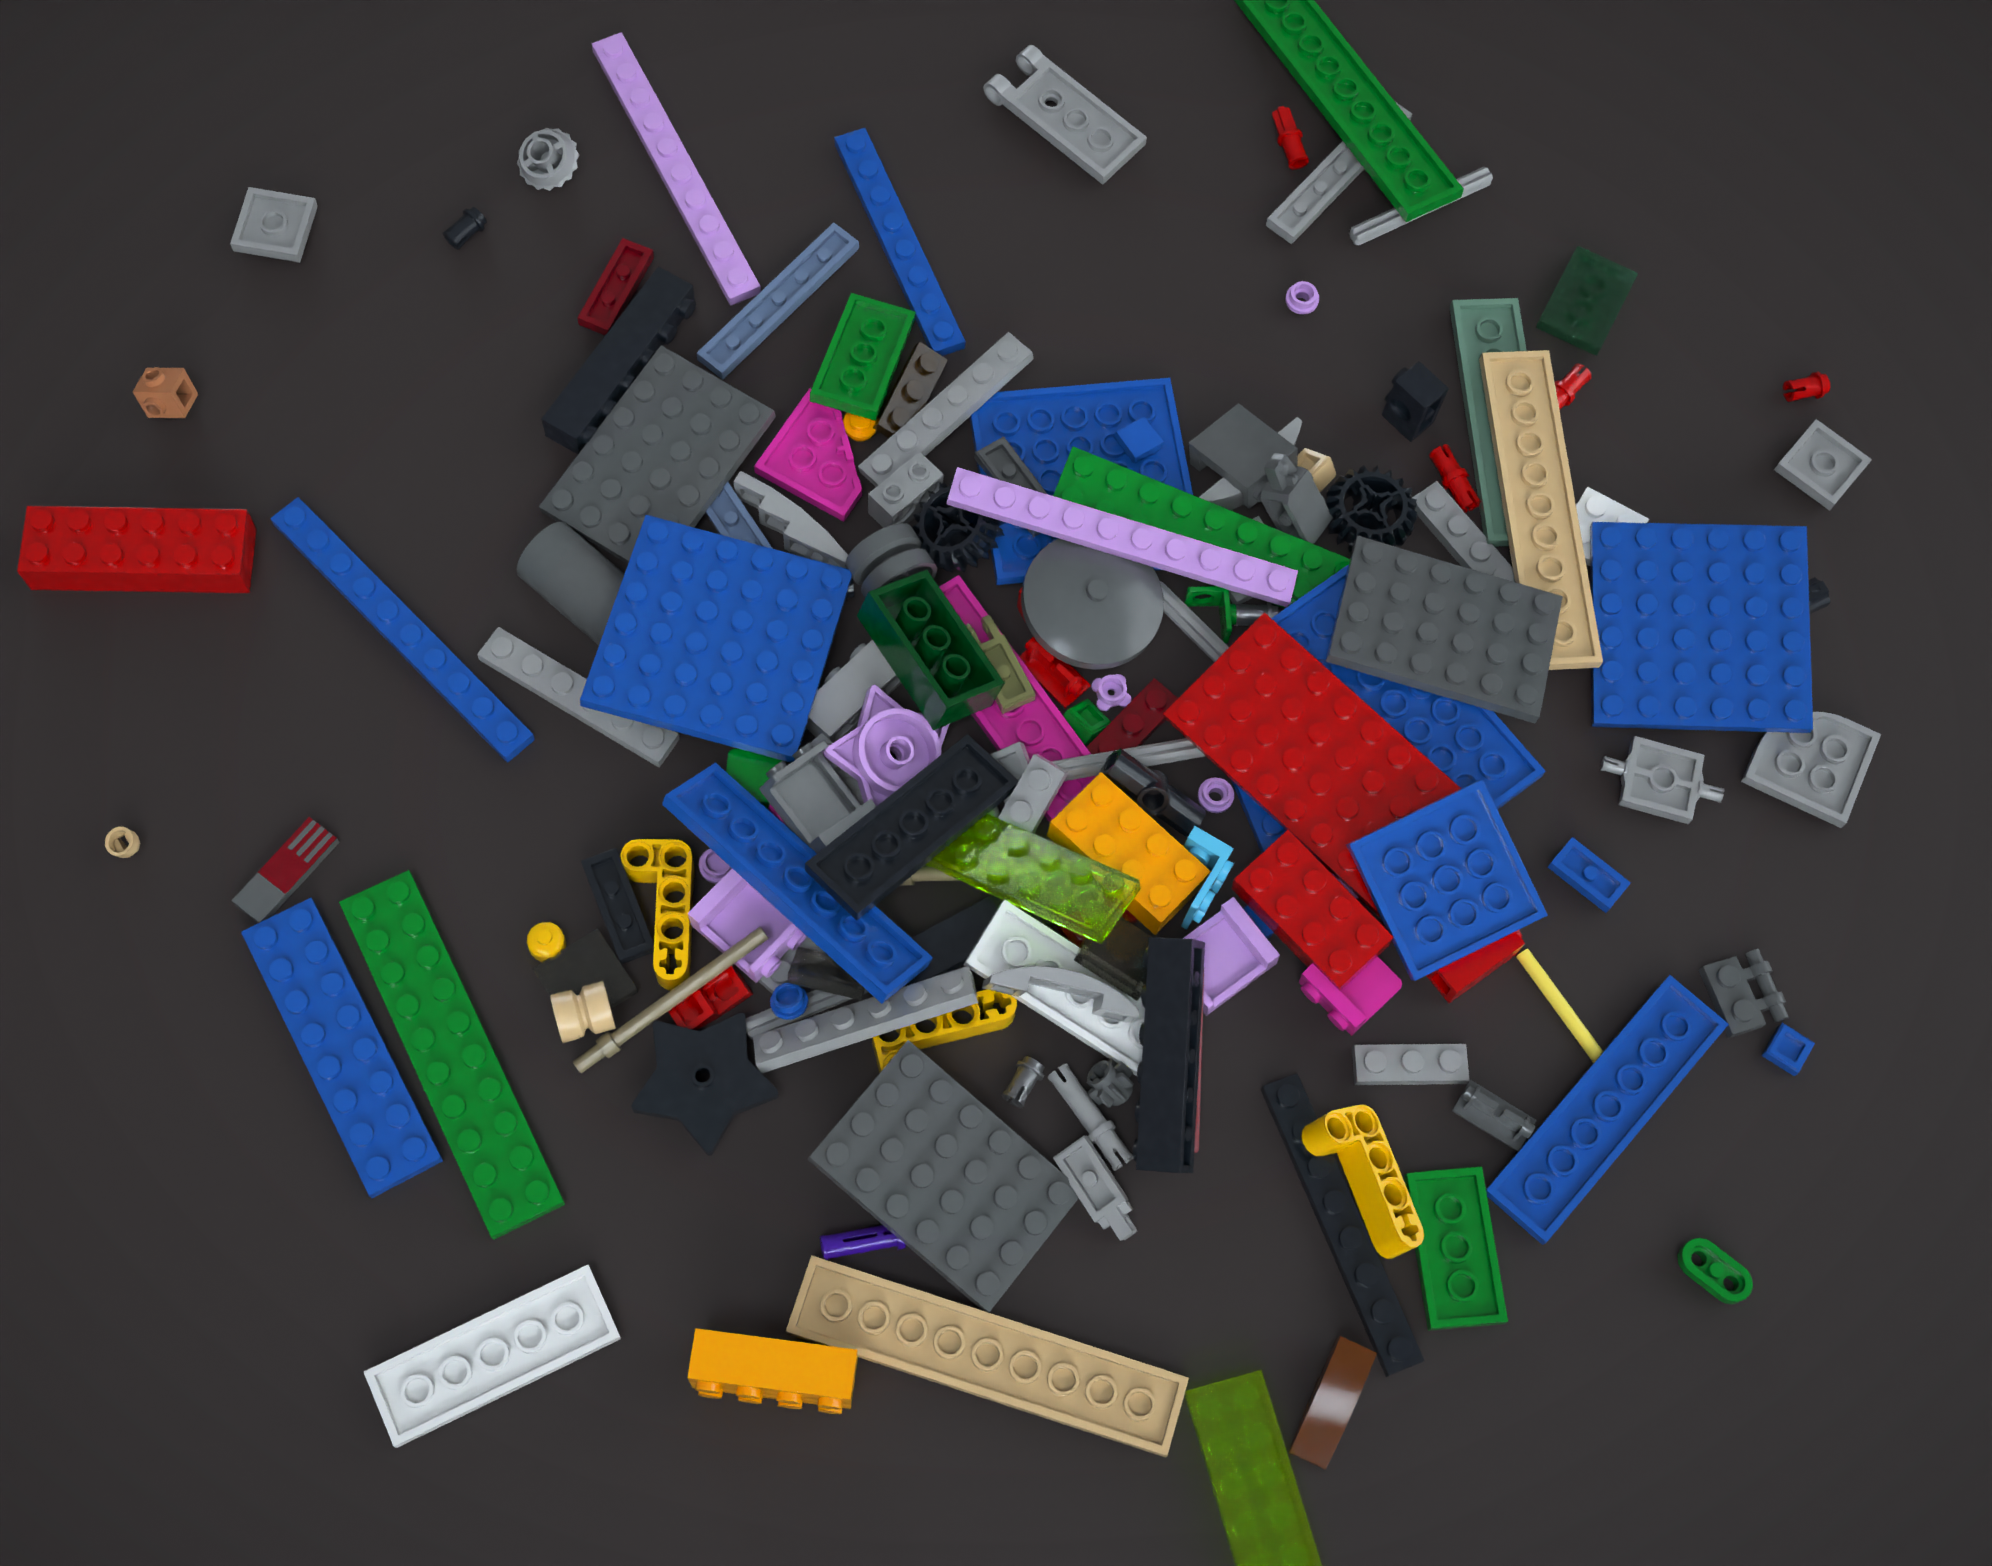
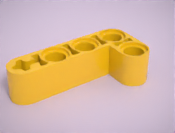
(667, 913)
(948, 1029)
(1372, 1175)

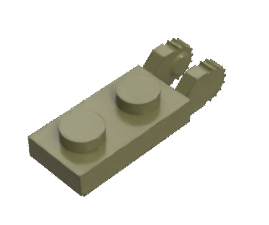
(1017, 688)

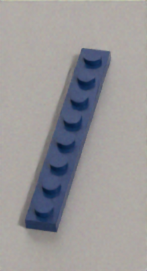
(899, 242)

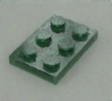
(1587, 300)

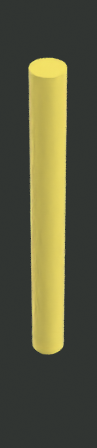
(1560, 1004)

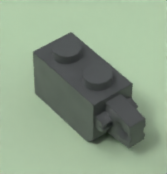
(1294, 500)

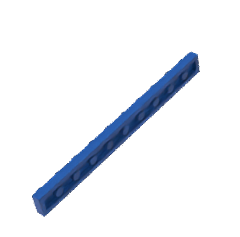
(403, 630)

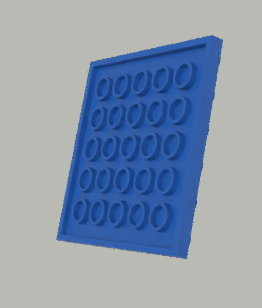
(1051, 420)
(1701, 627)
(717, 639)

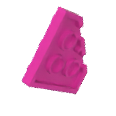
(814, 459)

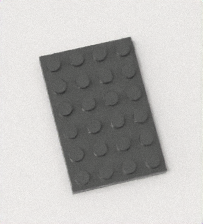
(658, 454)
(1445, 629)
(945, 1176)

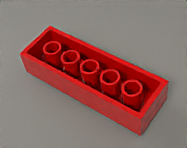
(137, 549)

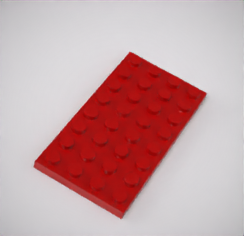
(1305, 746)

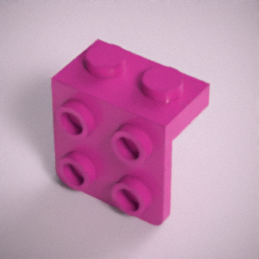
(1357, 1000)

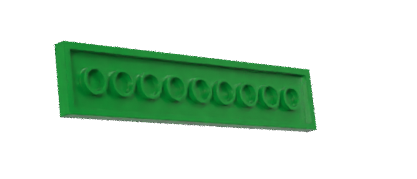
(1355, 104)
(1134, 496)
(452, 1055)

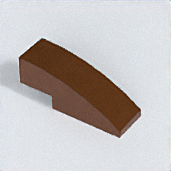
(1332, 1402)

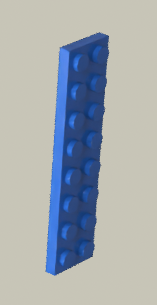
(774, 864)
(342, 1048)
(1605, 1109)

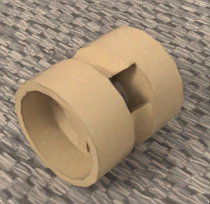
(582, 1011)

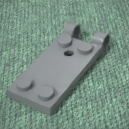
(1079, 123)

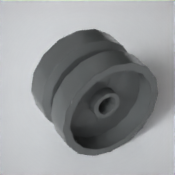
(888, 557)

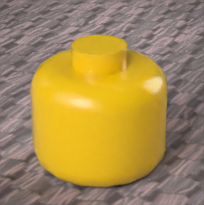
(545, 940)

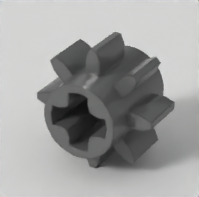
(1110, 1083)

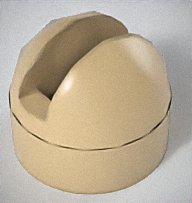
(117, 847)

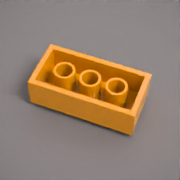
(1123, 836)
(773, 1370)

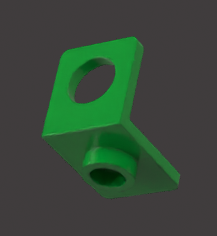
(1219, 598)

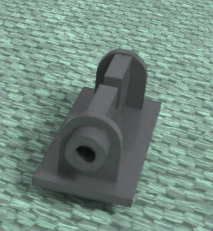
(1494, 1115)

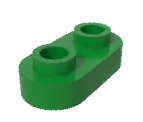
(1714, 1269)

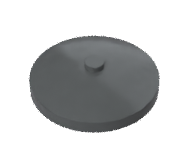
(1091, 605)

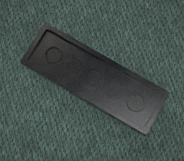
(911, 827)

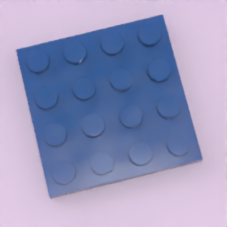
(1446, 880)

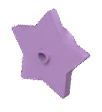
(882, 729)

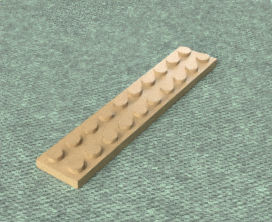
(1540, 496)
(989, 1356)

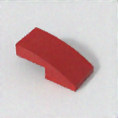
(712, 1000)

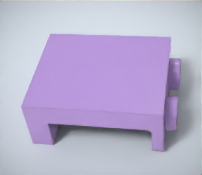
(736, 910)
(1233, 954)

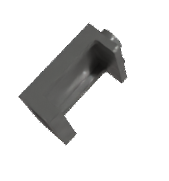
(1238, 450)
(813, 797)

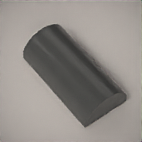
(571, 577)

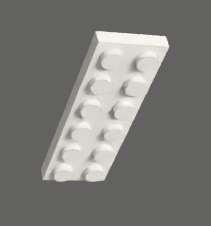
(1019, 941)
(491, 1356)

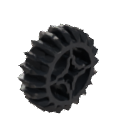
(1373, 498)
(952, 544)

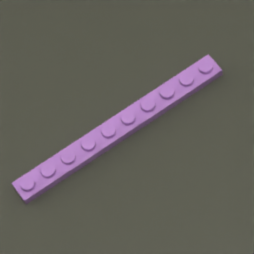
(676, 169)
(1122, 537)

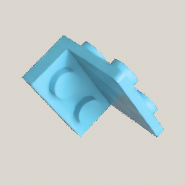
(1215, 857)

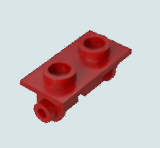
(1053, 674)

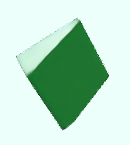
(1086, 720)

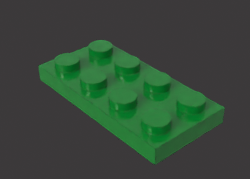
(862, 356)
(1458, 1249)

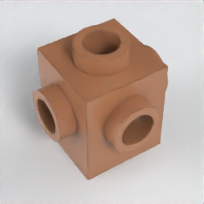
(165, 392)

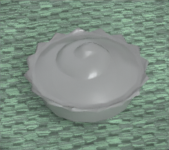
(547, 158)

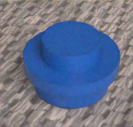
(789, 1001)

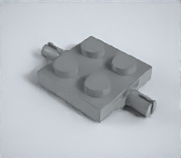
(1661, 780)

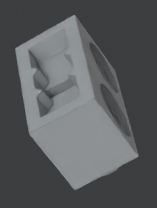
(900, 494)

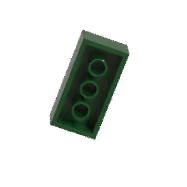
(930, 649)

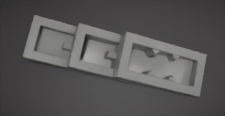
(800, 531)

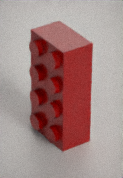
(1311, 911)

